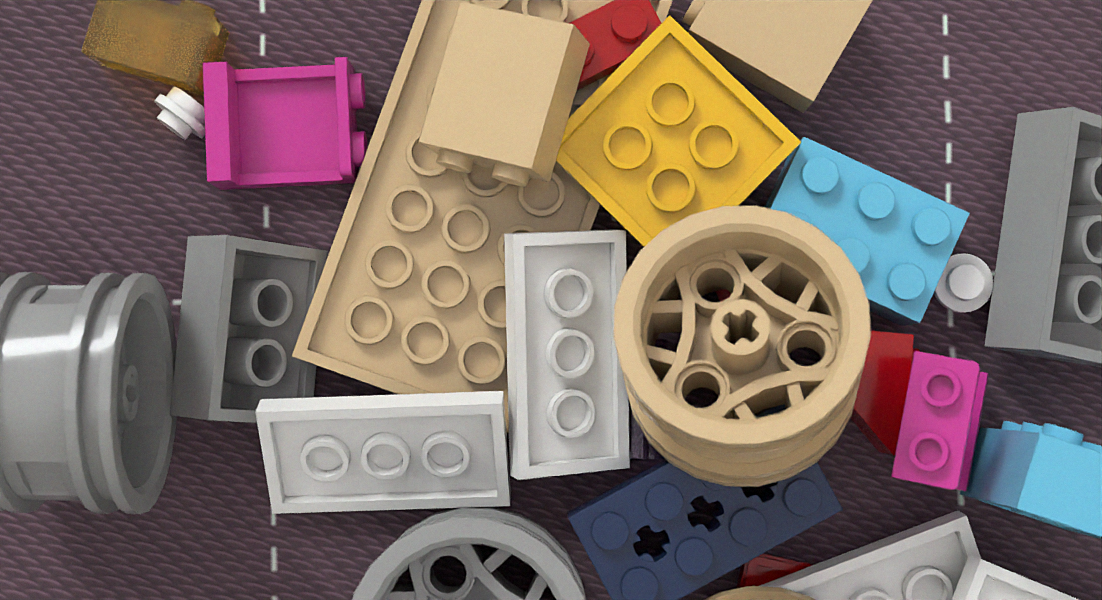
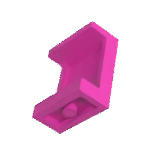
(283, 125)
(940, 421)

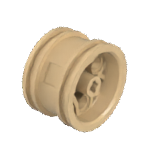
(742, 343)

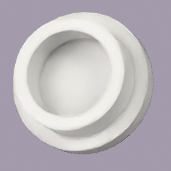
(181, 113)
(964, 283)

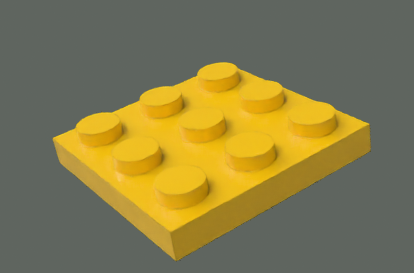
(671, 136)

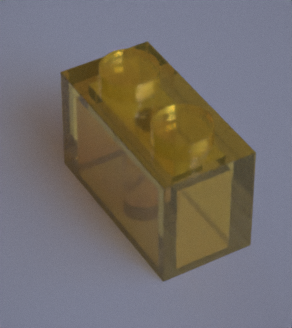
(156, 40)

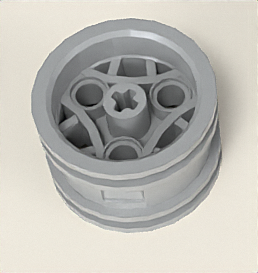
(85, 392)
(457, 534)

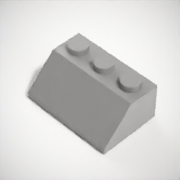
(241, 326)

